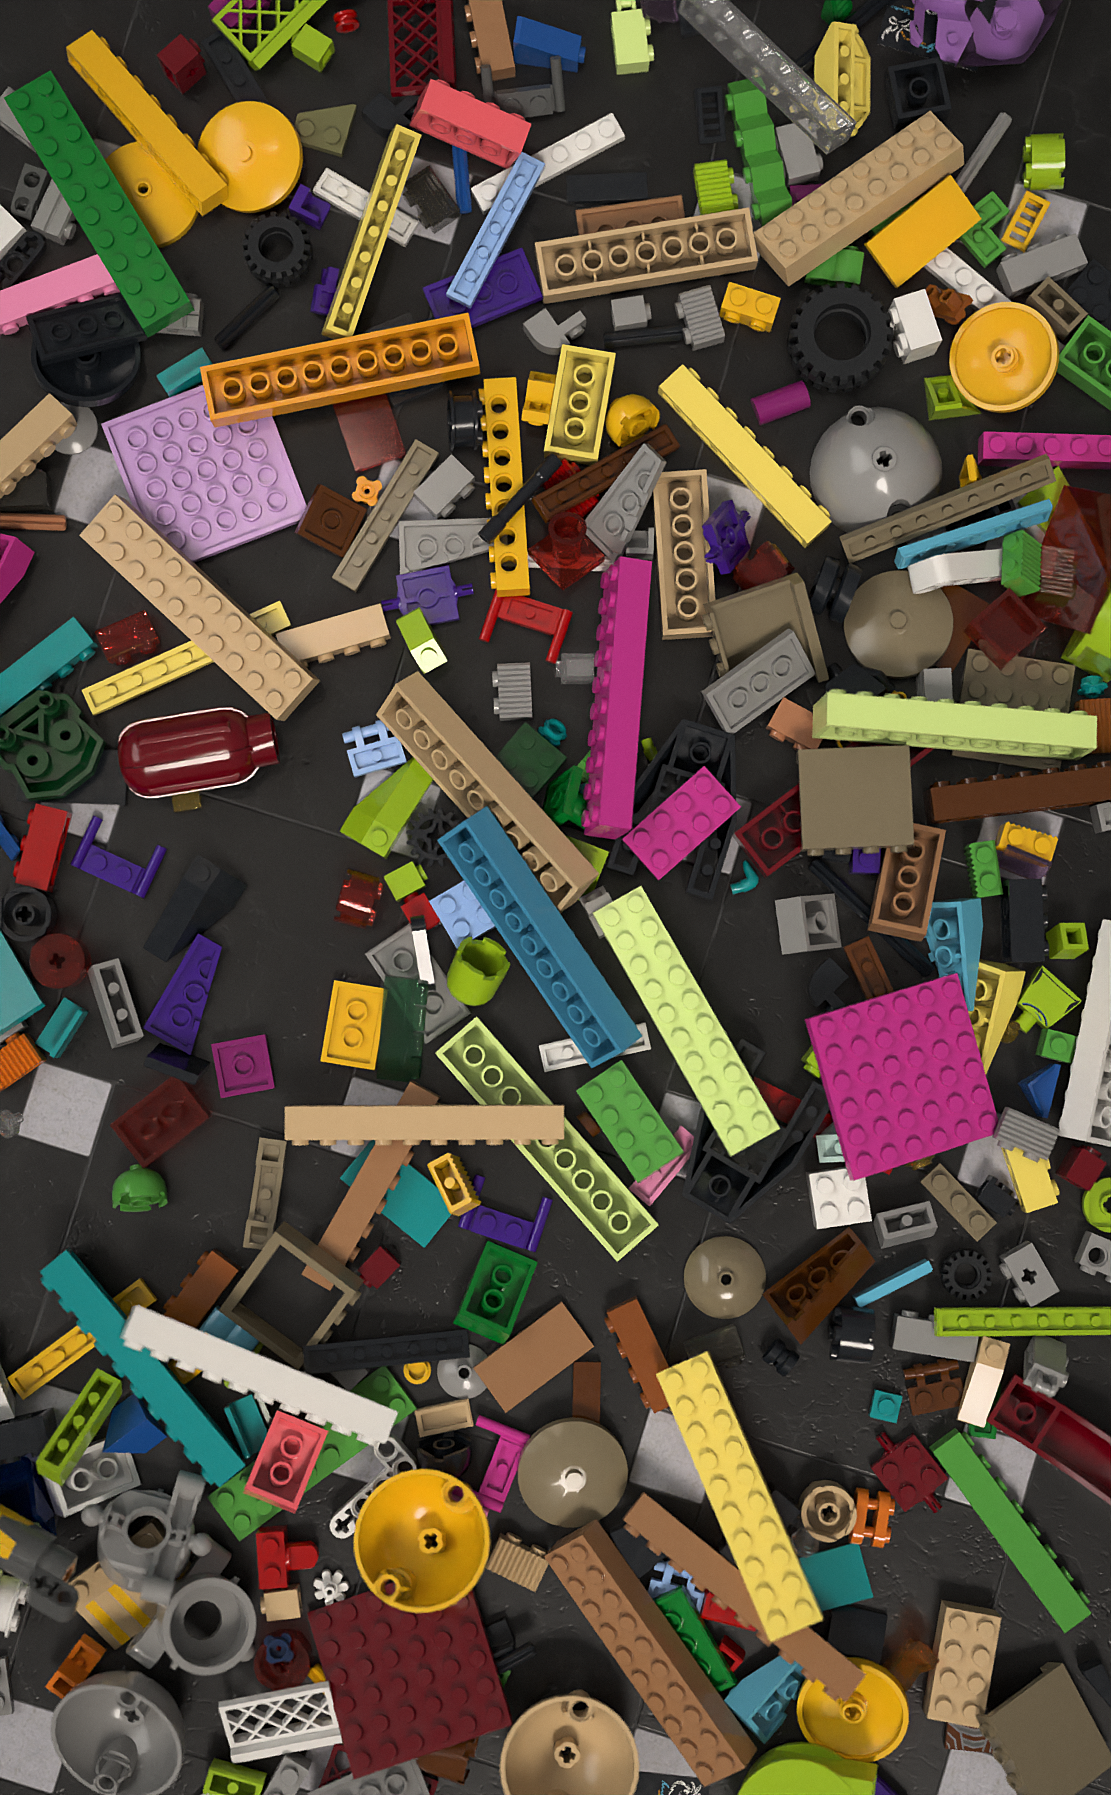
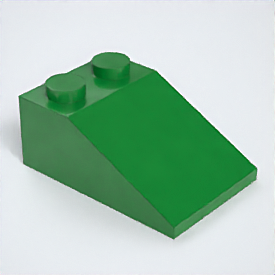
(495, 1293)

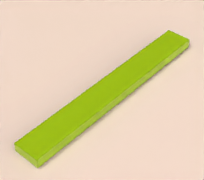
(1022, 1321)

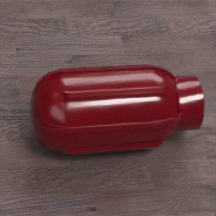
(195, 750)

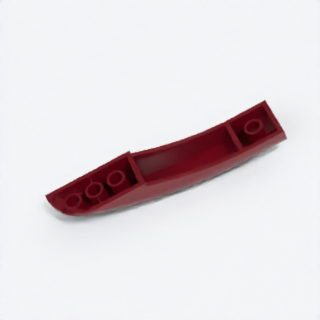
(1055, 1434)

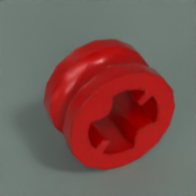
(346, 21)

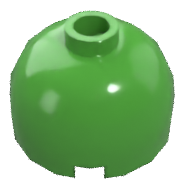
(138, 1189)

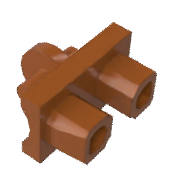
(948, 303)

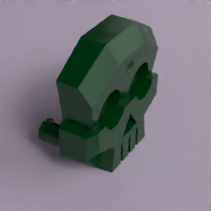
(60, 763)

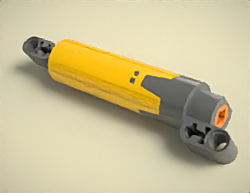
(40, 1562)

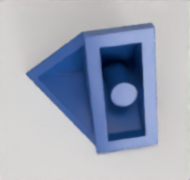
(1040, 1088)
(132, 1428)

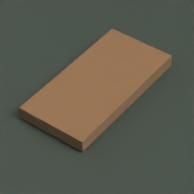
(629, 214)
(533, 1357)

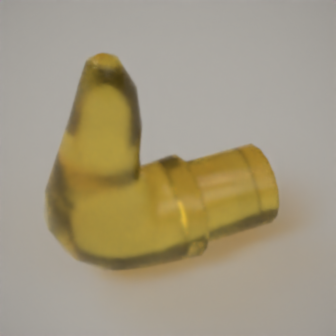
(1011, 1032)

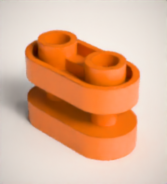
(883, 1507)

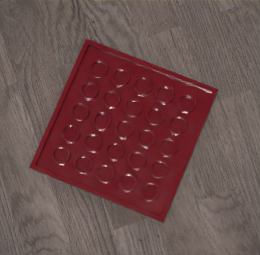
(407, 1678)

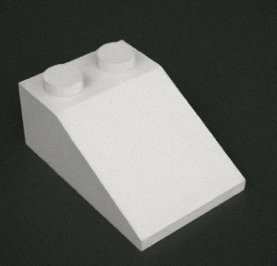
(93, 1480)

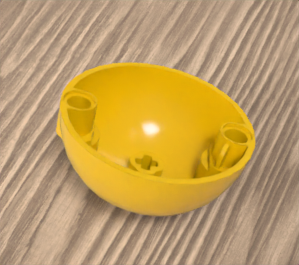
(395, 1539)

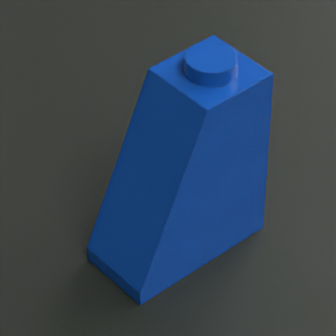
(538, 42)

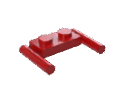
(531, 615)

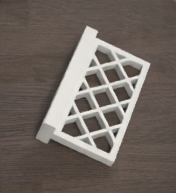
(284, 1737)

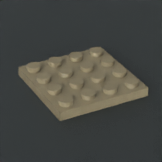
(1018, 684)

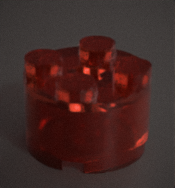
(766, 566)
(357, 899)
(74, 967)
(281, 1676)

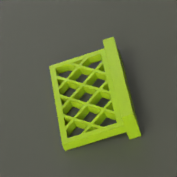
(276, 38)

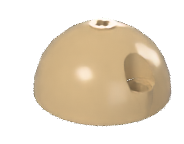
(600, 1758)

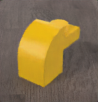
(539, 398)

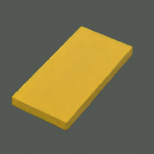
(922, 231)

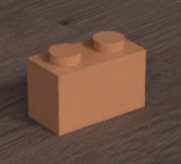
(793, 724)

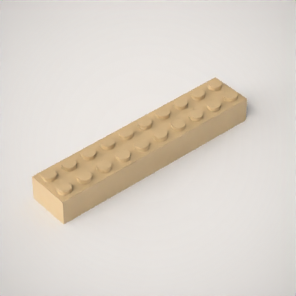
(199, 608)
(479, 780)

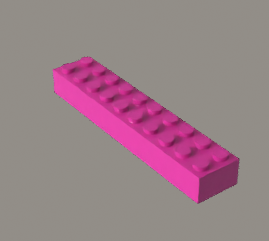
(617, 698)

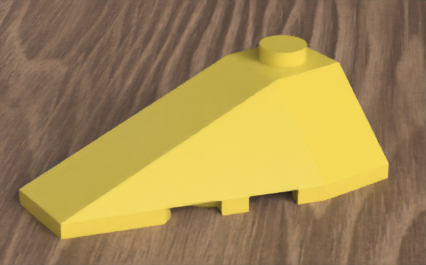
(995, 1002)

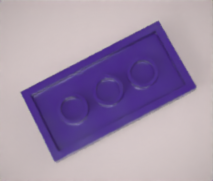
(504, 291)

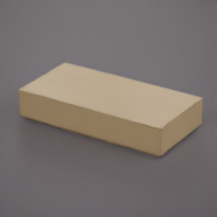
(444, 1417)

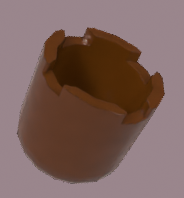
(450, 1762)

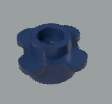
(273, 1654)

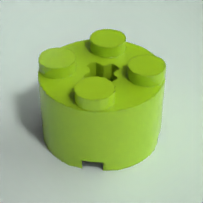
(1045, 161)

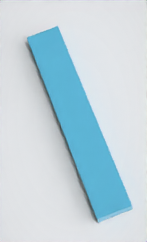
(974, 533)

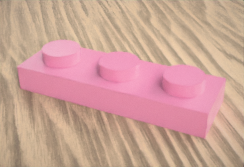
(653, 1186)

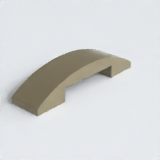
(265, 1193)

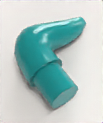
(748, 883)

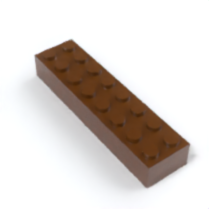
(1018, 794)

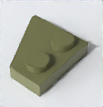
(326, 128)

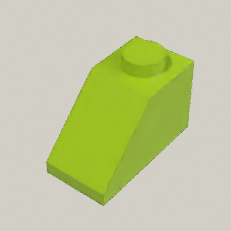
(421, 640)

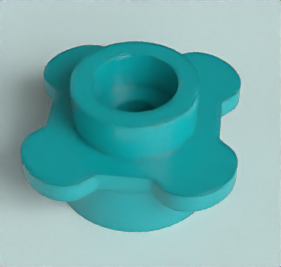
(1092, 686)
(553, 731)

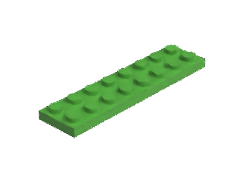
(246, 1513)

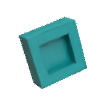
(885, 1405)

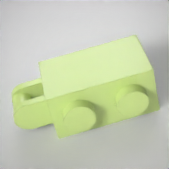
(630, 38)

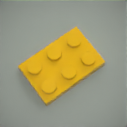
(353, 1025)

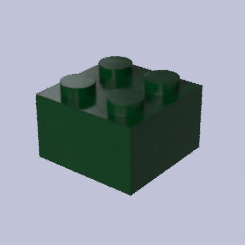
(531, 760)

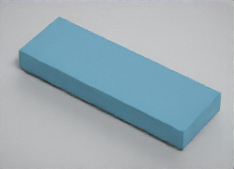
(892, 1283)

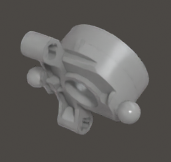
(157, 1568)
(205, 1655)

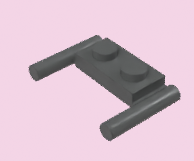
(527, 100)

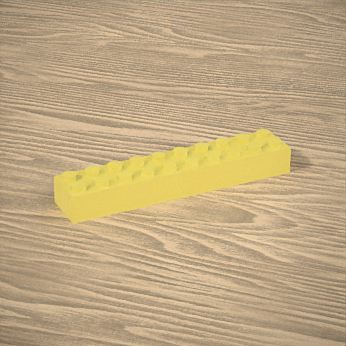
(740, 1496)

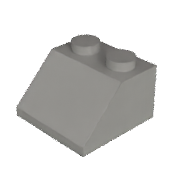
(808, 923)

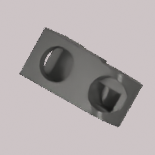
(30, 191)

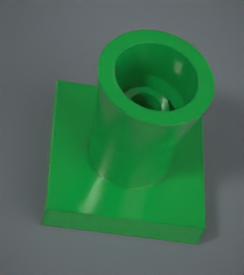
(563, 799)

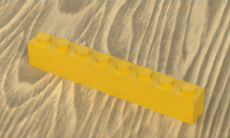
(147, 122)

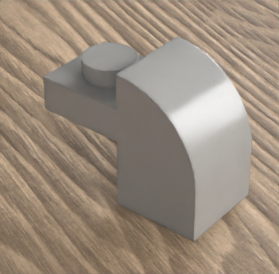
(548, 335)
(592, 902)

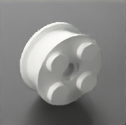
(11, 1595)

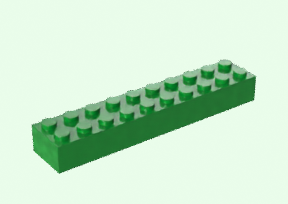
(99, 203)

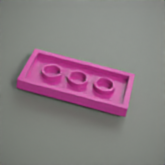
(681, 823)

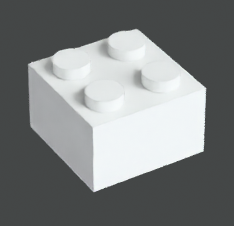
(914, 327)
(836, 1198)

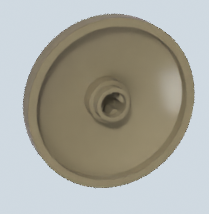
(897, 629)
(572, 1472)

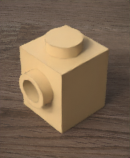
(282, 1603)

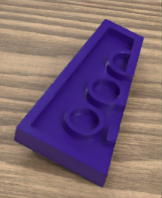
(184, 999)

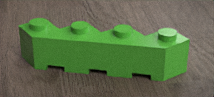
(757, 144)

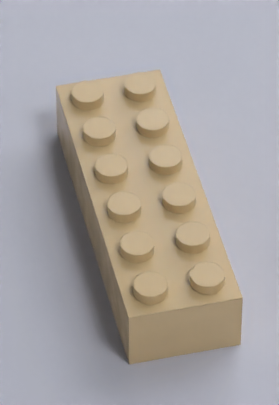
(682, 573)

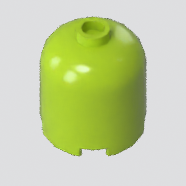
(477, 971)

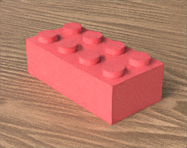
(470, 123)

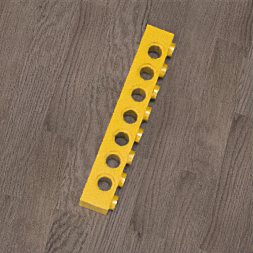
(504, 392)

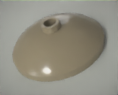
(713, 1260)

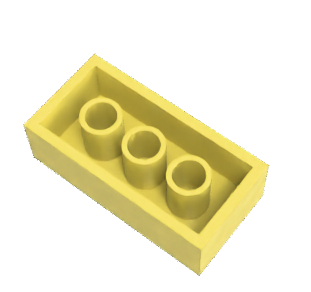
(579, 404)

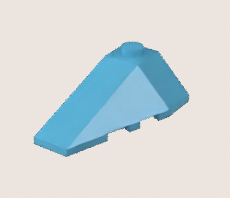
(955, 941)
(764, 1696)

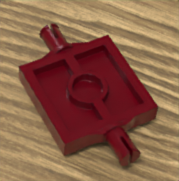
(909, 1472)

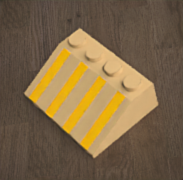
(111, 1609)

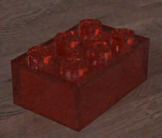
(161, 1120)

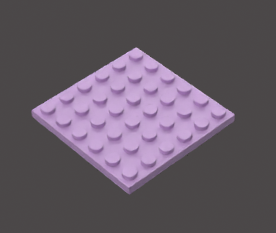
(201, 481)

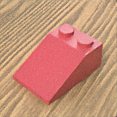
(285, 1462)

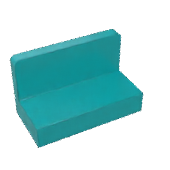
(184, 374)
(61, 1027)
(247, 1424)

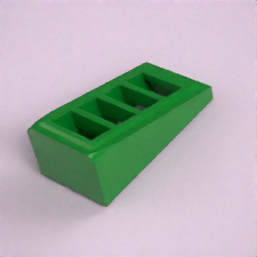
(836, 10)

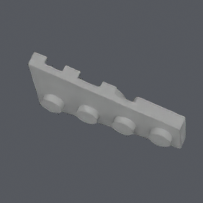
(621, 507)
(439, 542)

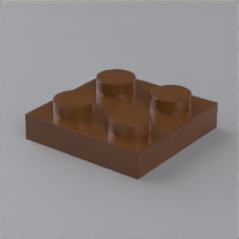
(330, 520)

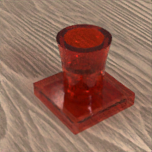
(566, 551)

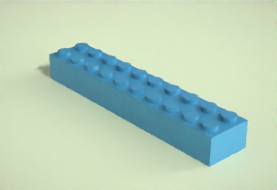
(539, 937)

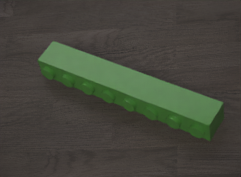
(1010, 1530)

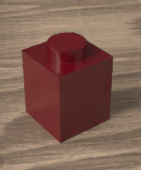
(378, 1267)

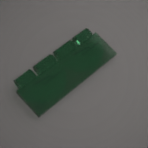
(397, 1032)

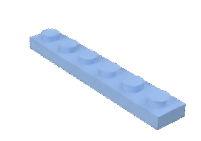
(495, 230)

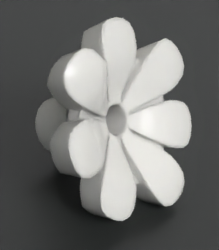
(332, 1583)

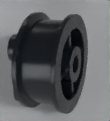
(463, 420)

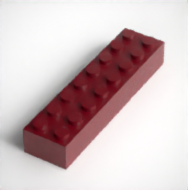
(776, 831)

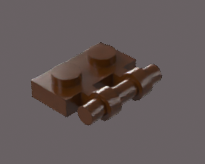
(937, 1394)

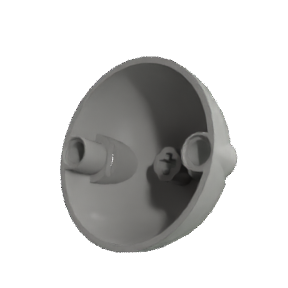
(851, 481)
(121, 1717)

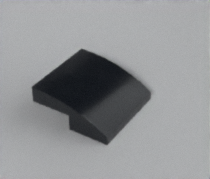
(857, 1632)

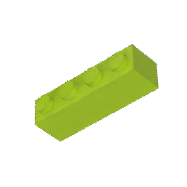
(79, 1427)

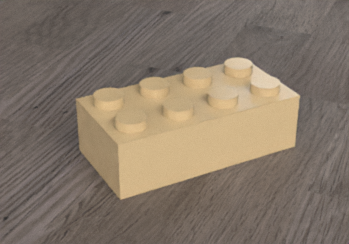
(966, 1652)

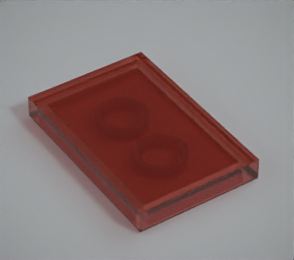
(369, 431)

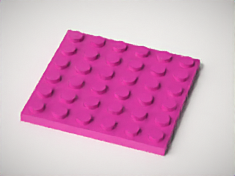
(903, 1076)

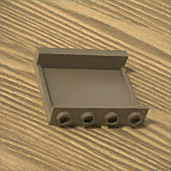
(757, 616)
(855, 799)
(1046, 1737)

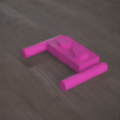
(502, 1464)

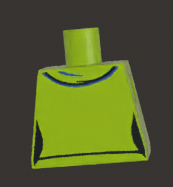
(1044, 1000)

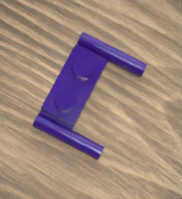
(113, 868)
(503, 1225)

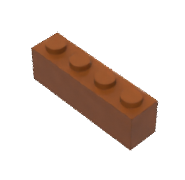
(201, 1289)
(641, 1348)

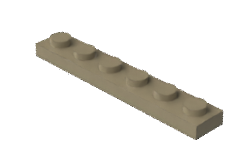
(385, 516)

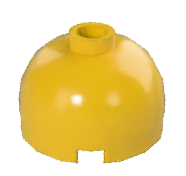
(630, 418)

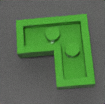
(980, 238)

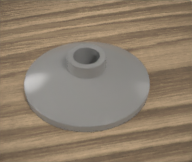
(84, 433)
(460, 1386)

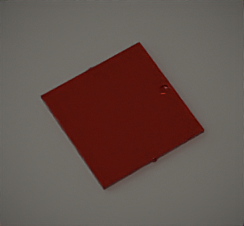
(1074, 561)

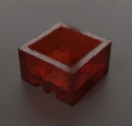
(1005, 629)

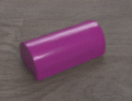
(781, 402)

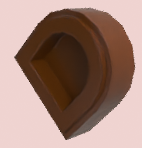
(588, 1123)

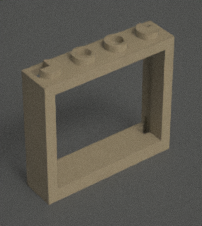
(317, 1260)

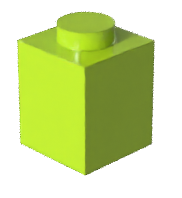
(312, 47)
(406, 880)
(1067, 940)

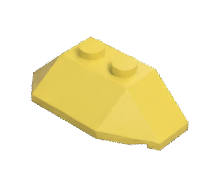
(844, 70)

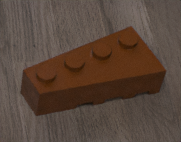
(819, 1284)

